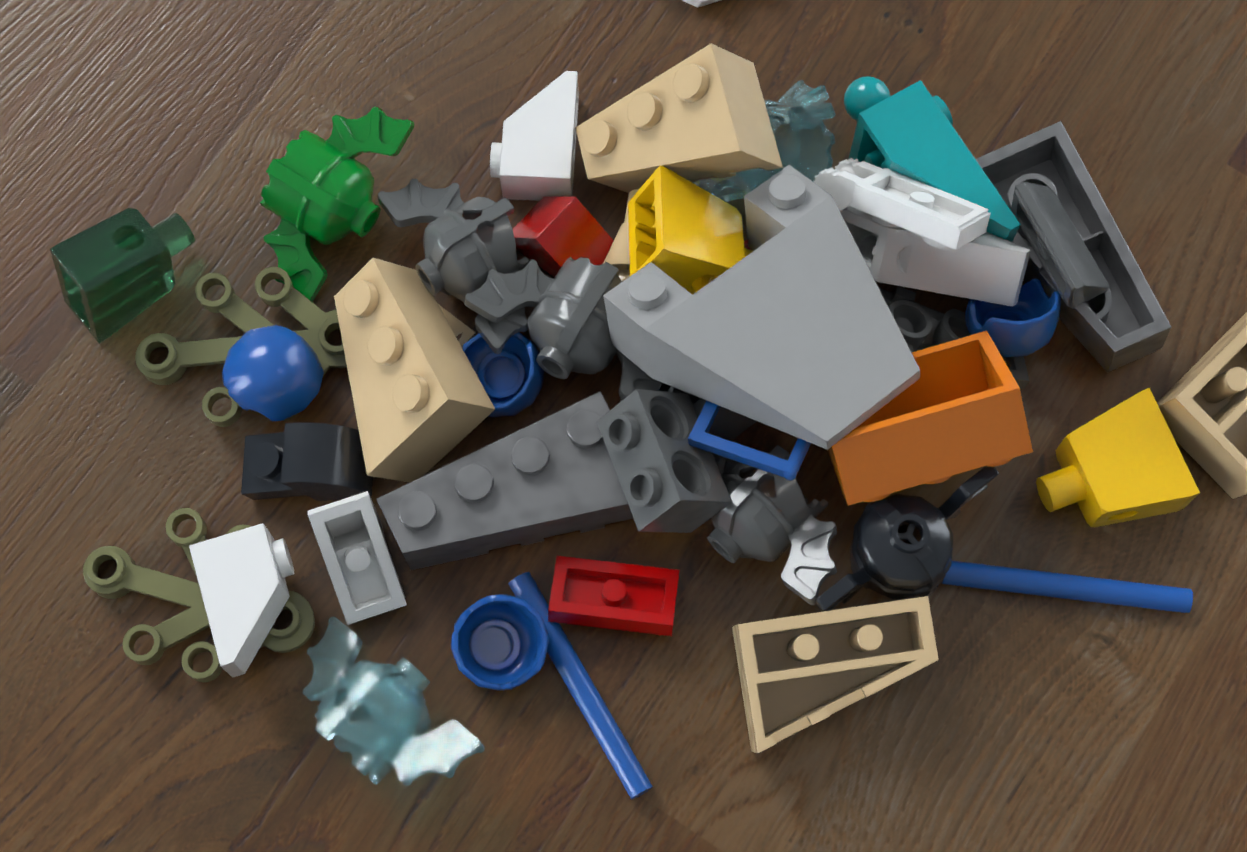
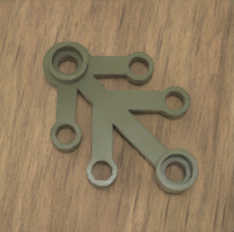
(243, 316)
(185, 593)

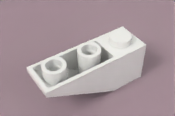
(981, 270)

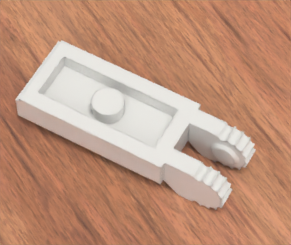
(904, 202)

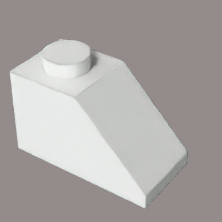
(539, 144)
(242, 591)

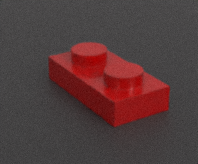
(613, 595)

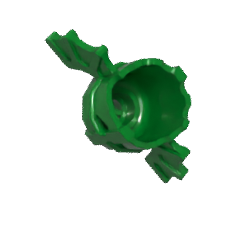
(326, 191)

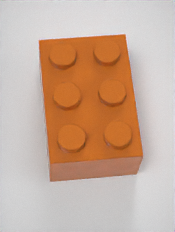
(947, 422)

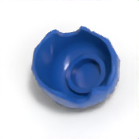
(1018, 328)
(272, 372)
(508, 377)
(500, 642)

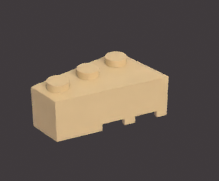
(692, 119)
(405, 372)
(1210, 410)
(823, 661)

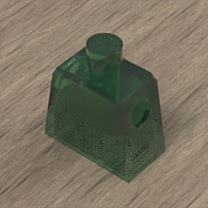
(118, 268)

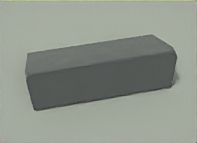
(1057, 244)

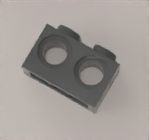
(662, 475)

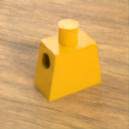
(683, 230)
(1120, 466)

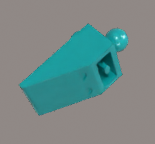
(918, 139)

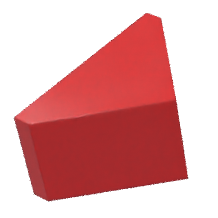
(561, 230)

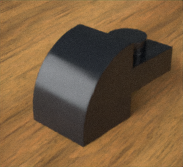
(305, 460)

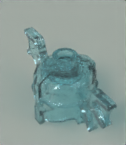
(799, 138)
(381, 712)

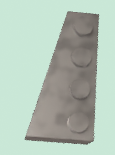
(1127, 317)
(512, 491)

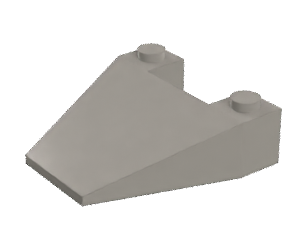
(781, 334)

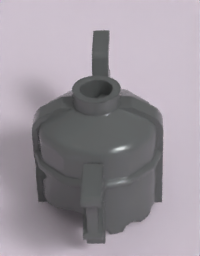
(461, 246)
(567, 317)
(769, 518)

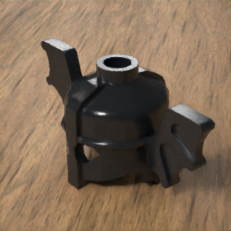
(896, 568)

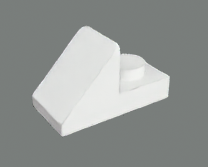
(357, 557)

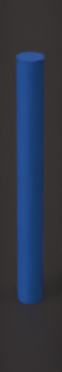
(1069, 586)
(585, 693)

